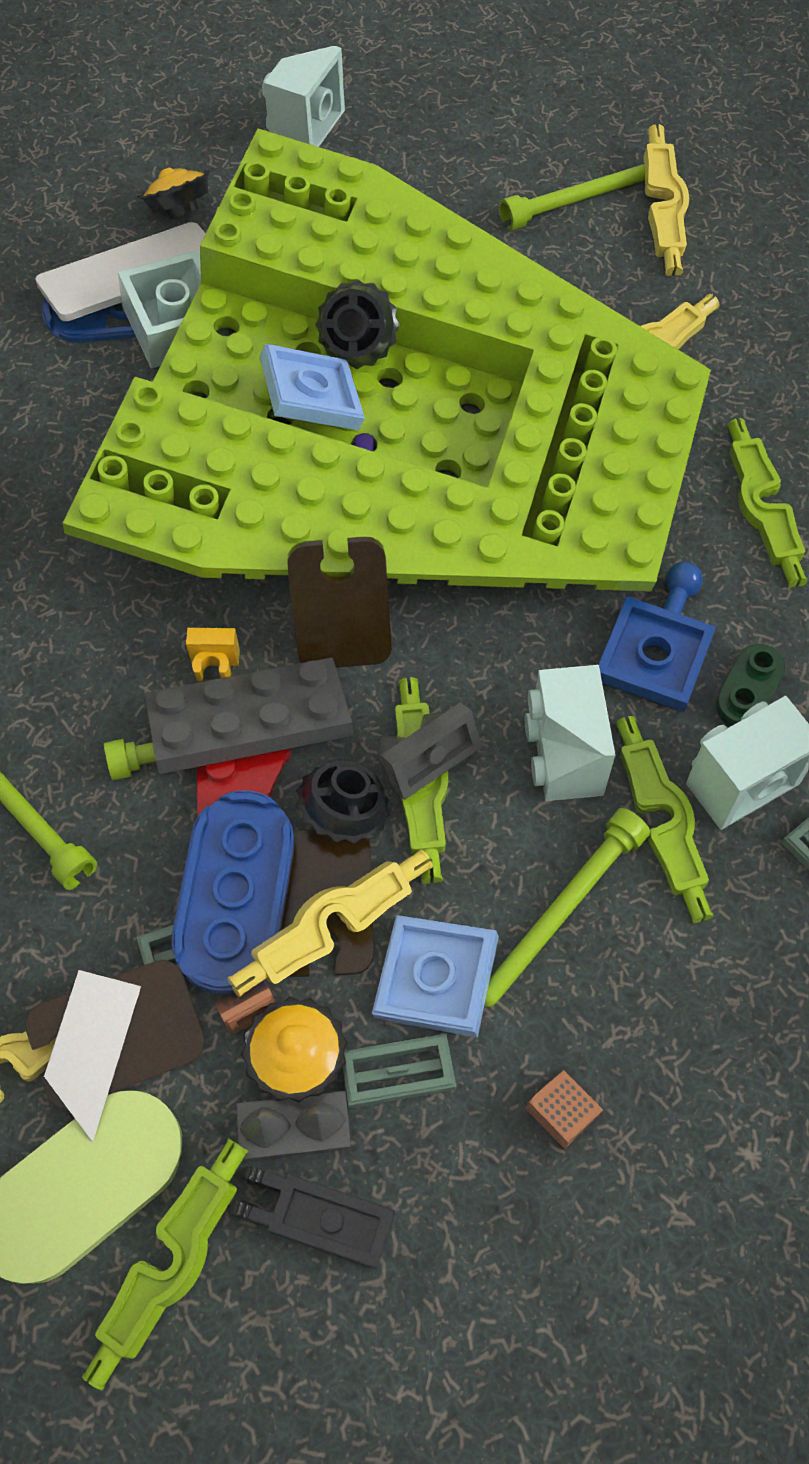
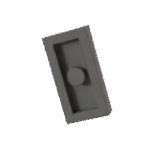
(430, 751)
(292, 1128)

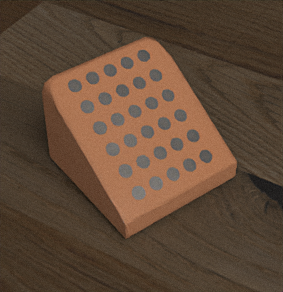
(239, 1011)
(563, 1109)

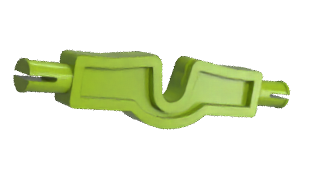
(772, 520)
(423, 807)
(672, 840)
(150, 1289)

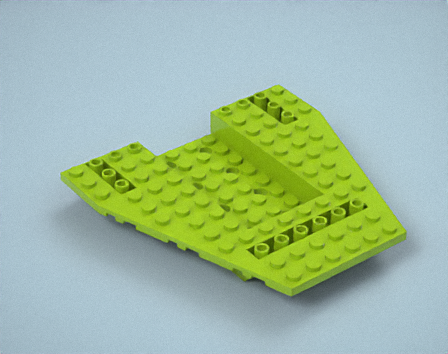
(556, 475)

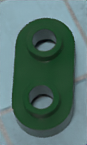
(750, 682)

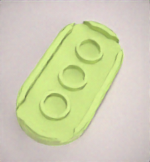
(81, 1190)

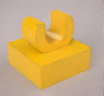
(212, 648)

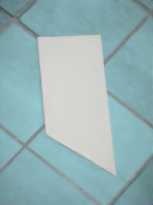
(90, 1045)

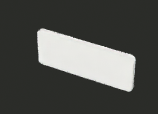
(94, 281)

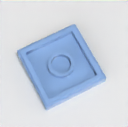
(311, 387)
(436, 975)

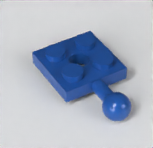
(647, 625)

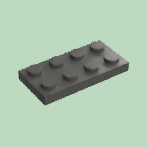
(247, 715)

